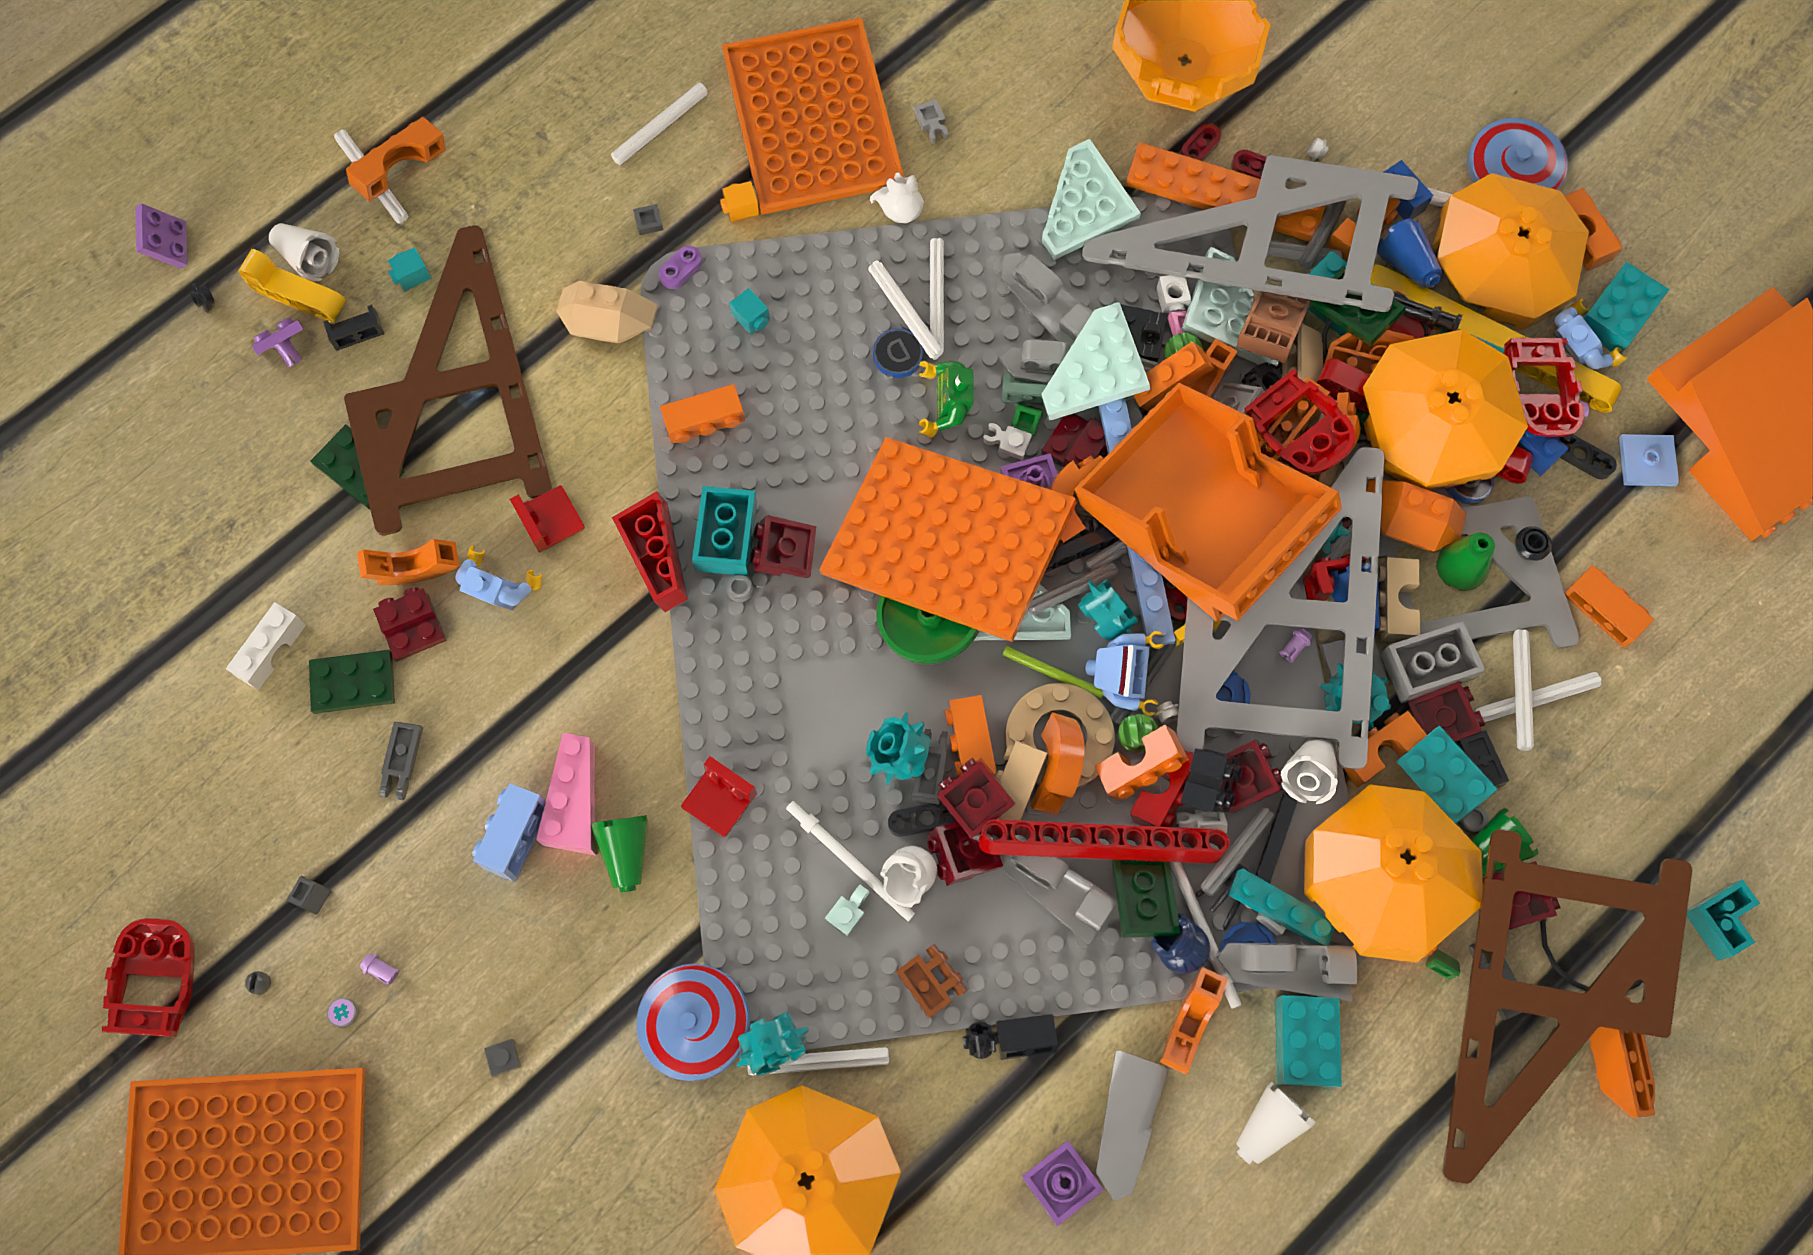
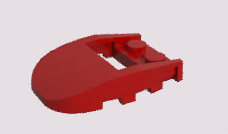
(1548, 413)
(1320, 445)
(149, 949)

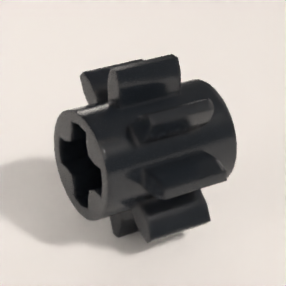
(980, 1040)

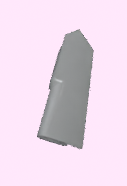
(1045, 297)
(1036, 360)
(1061, 891)
(1293, 968)
(1128, 1120)

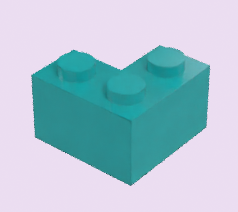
(1718, 919)

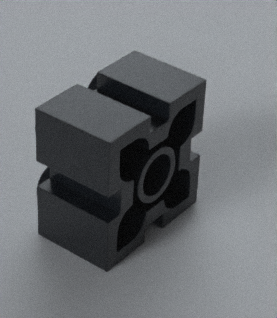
(1212, 780)

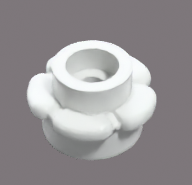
(1317, 149)
(1167, 712)

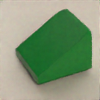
(1027, 418)
(1443, 964)

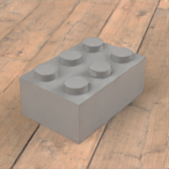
(1432, 661)

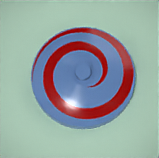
(1518, 151)
(692, 1022)

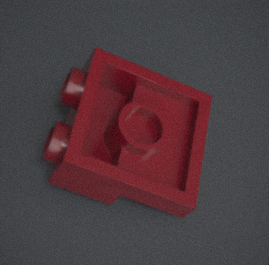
(1075, 440)
(783, 547)
(409, 623)
(1450, 710)
(1257, 777)
(974, 796)
(959, 855)
(1530, 907)

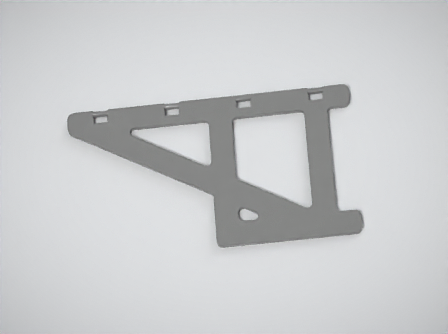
(1323, 186)
(1537, 579)
(1211, 661)

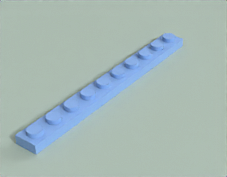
(1147, 580)

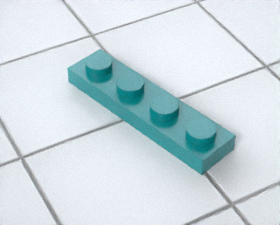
(1281, 908)

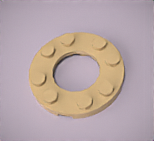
(1075, 702)

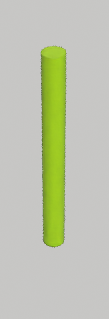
(1051, 671)

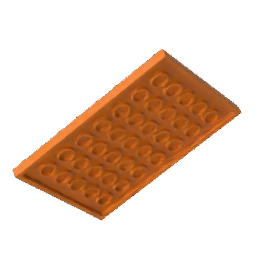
(811, 115)
(949, 538)
(244, 1164)

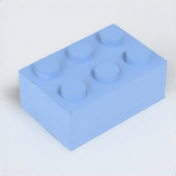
(510, 832)

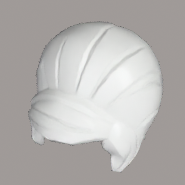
(900, 199)
(908, 875)

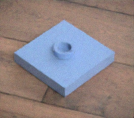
(1648, 460)

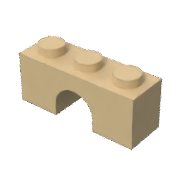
(1396, 577)

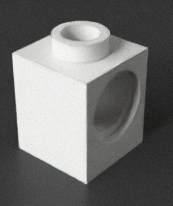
(1173, 285)

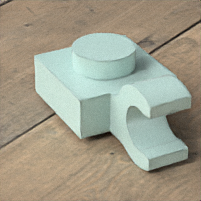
(847, 913)

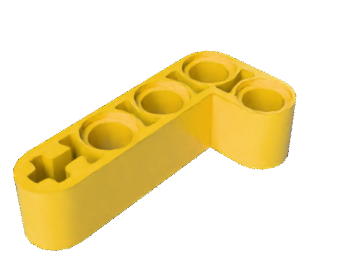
(289, 288)

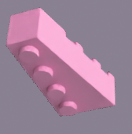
(571, 798)

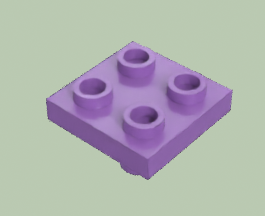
(161, 236)
(280, 340)
(1036, 470)
(1062, 1183)

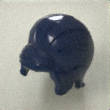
(1186, 951)

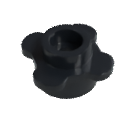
(202, 297)

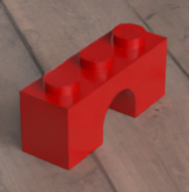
(1160, 809)

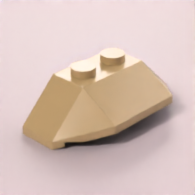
(605, 312)

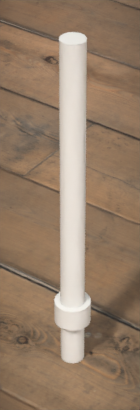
(811, 824)
(1200, 921)

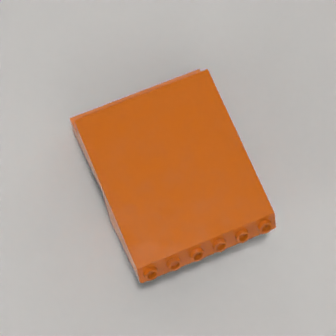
(1752, 405)
(1206, 502)

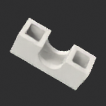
(254, 658)

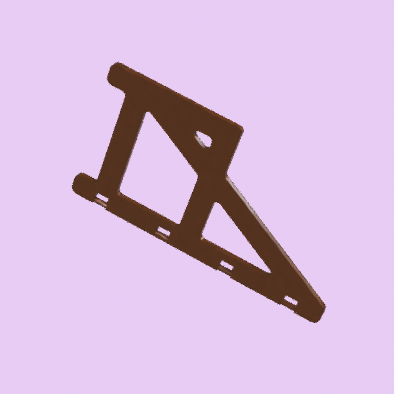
(384, 450)
(1648, 956)

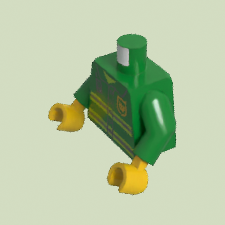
(954, 395)

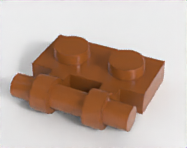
(924, 985)

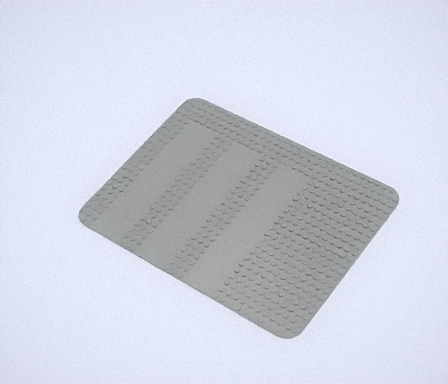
(804, 676)

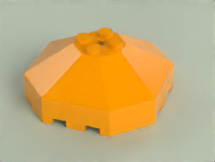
(1216, 36)
(1498, 269)
(1424, 434)
(1373, 893)
(826, 1140)

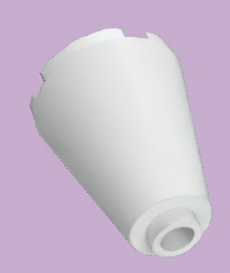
(305, 250)
(1312, 771)
(1272, 1125)

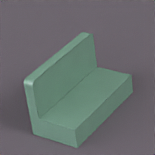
(1021, 391)

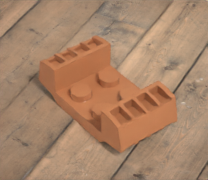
(1273, 325)

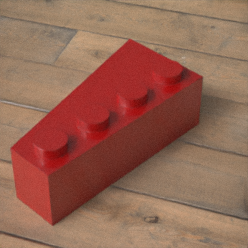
(653, 547)

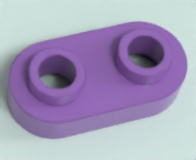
(683, 267)

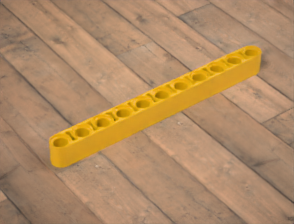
(1598, 389)

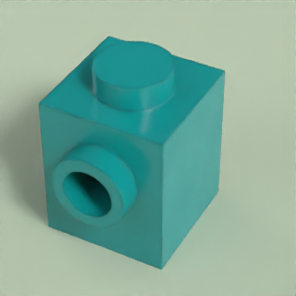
(408, 269)
(750, 311)

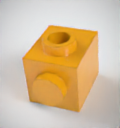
(739, 201)

